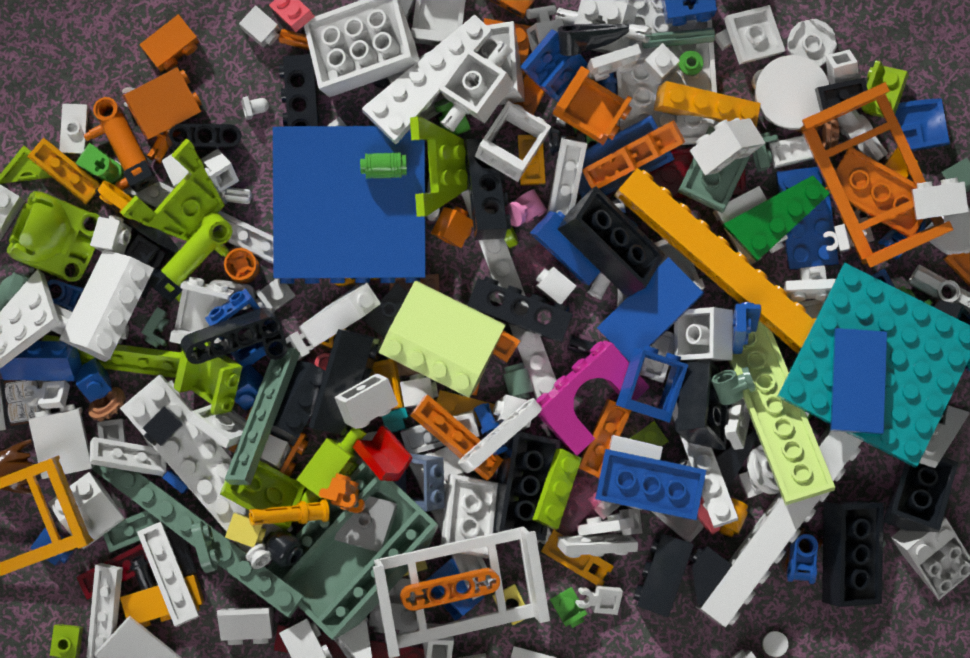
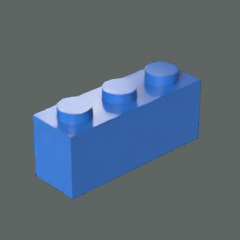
(562, 249)
(44, 363)

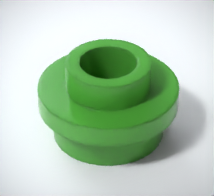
(685, 68)

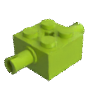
(330, 459)

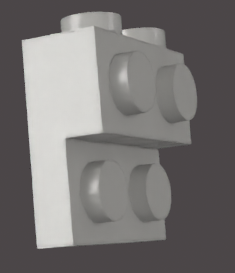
(404, 619)

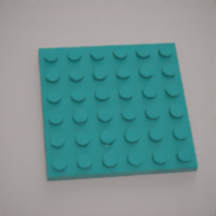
(922, 360)

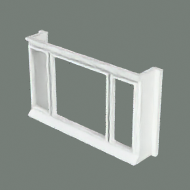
(534, 578)

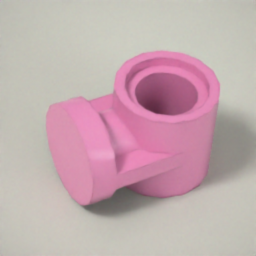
(525, 208)

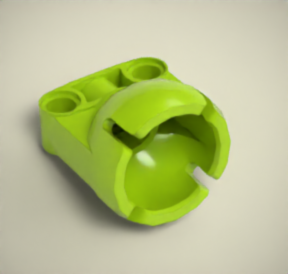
(52, 235)

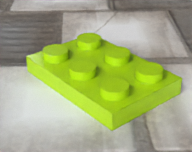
(267, 490)

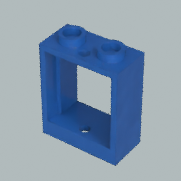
(237, 301)
(671, 390)

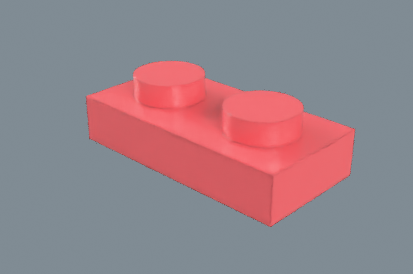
(292, 12)

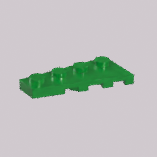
(771, 220)

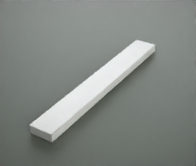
(242, 236)

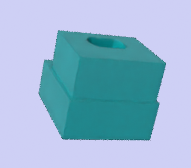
(394, 420)

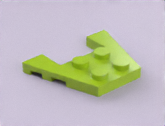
(446, 165)
(186, 204)

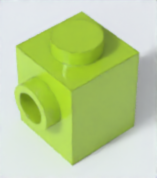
(66, 641)

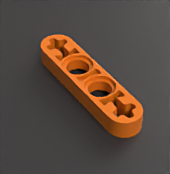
(450, 592)

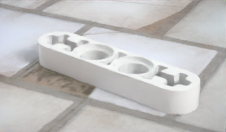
(500, 435)

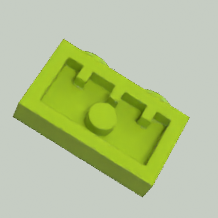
(895, 80)

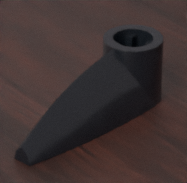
(585, 37)

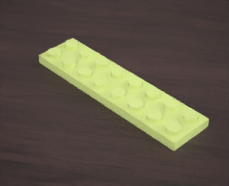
(779, 425)

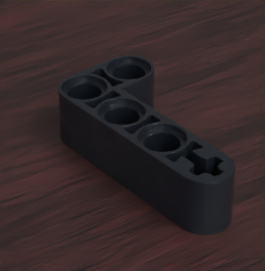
(233, 341)

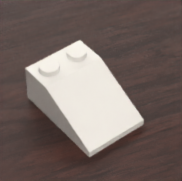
(507, 34)

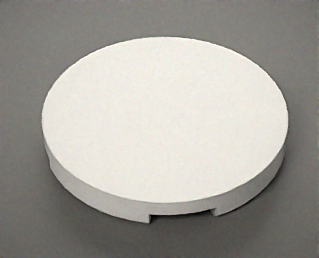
(788, 90)

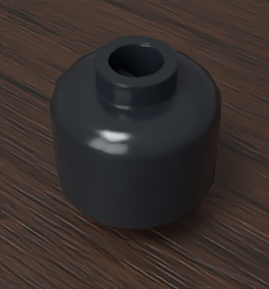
(284, 547)

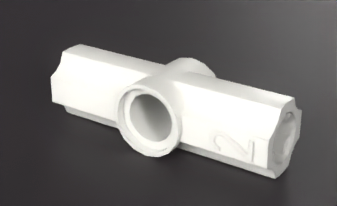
(854, 125)
(932, 284)

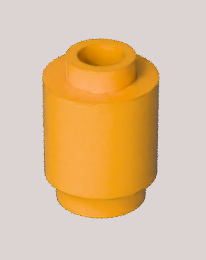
(735, 527)

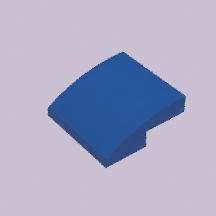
(550, 68)

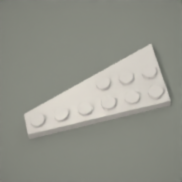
(26, 317)

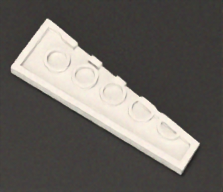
(419, 85)

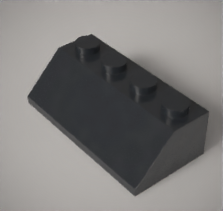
(611, 242)
(348, 365)
(522, 481)
(852, 553)

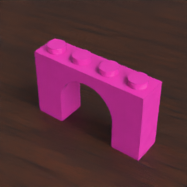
(558, 405)

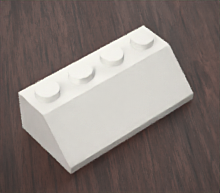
(106, 304)

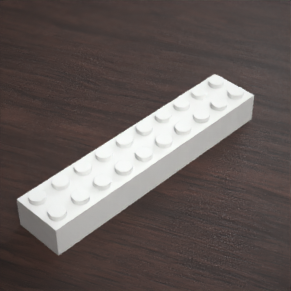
(771, 534)

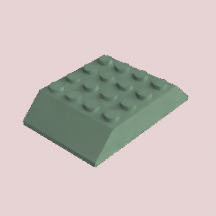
(340, 576)

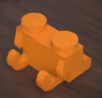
(343, 493)

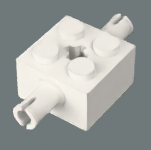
(607, 13)
(476, 85)

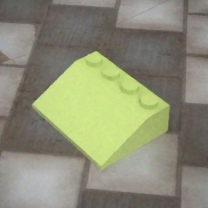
(442, 339)

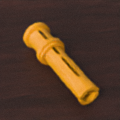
(301, 512)

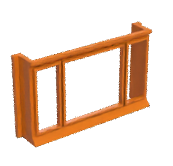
(836, 190)

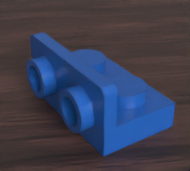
(744, 322)

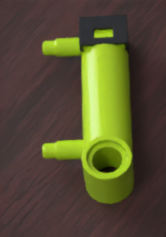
(191, 255)

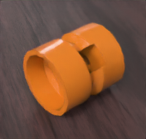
(241, 265)

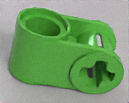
(100, 164)

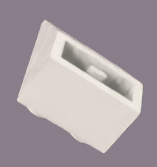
(935, 557)

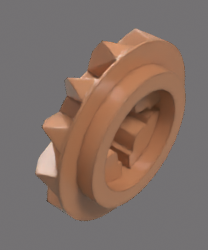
(830, 134)
(103, 408)

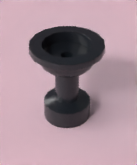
(555, 139)

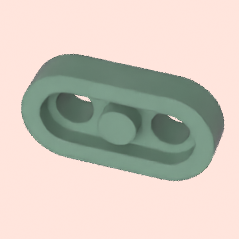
(202, 538)

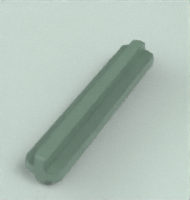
(682, 37)

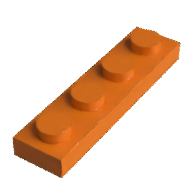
(452, 433)

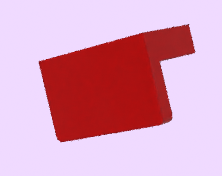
(384, 455)

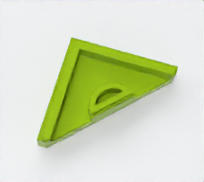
(22, 169)

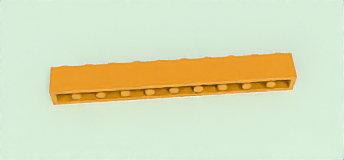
(715, 257)

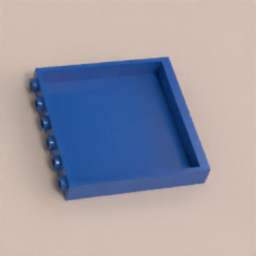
(335, 219)

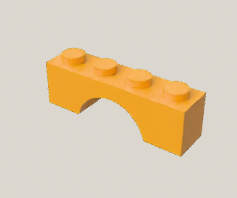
(692, 101)

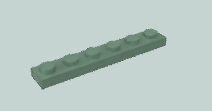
(261, 419)

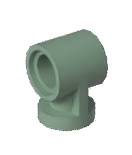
(730, 386)

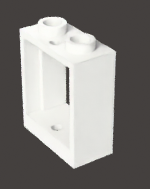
(500, 158)

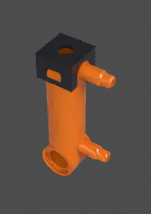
(135, 166)

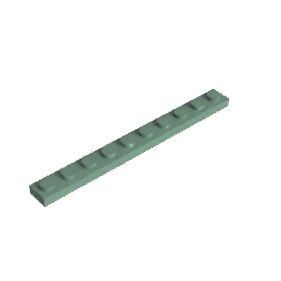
(180, 518)

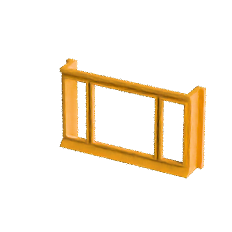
(80, 535)

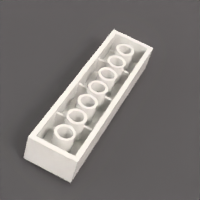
(190, 452)

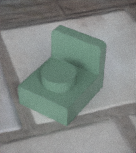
(763, 156)
(156, 323)

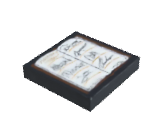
(16, 411)

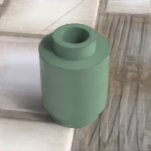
(518, 381)

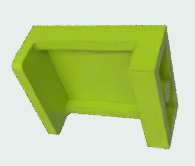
(211, 380)

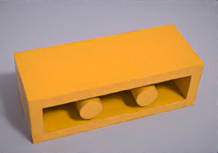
(150, 603)

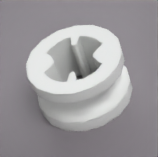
(258, 556)

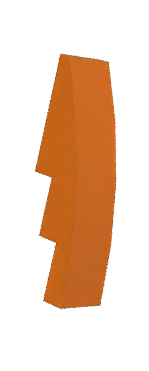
(633, 155)

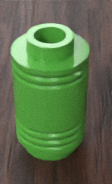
(383, 165)

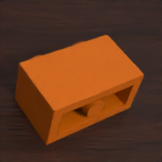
(170, 44)

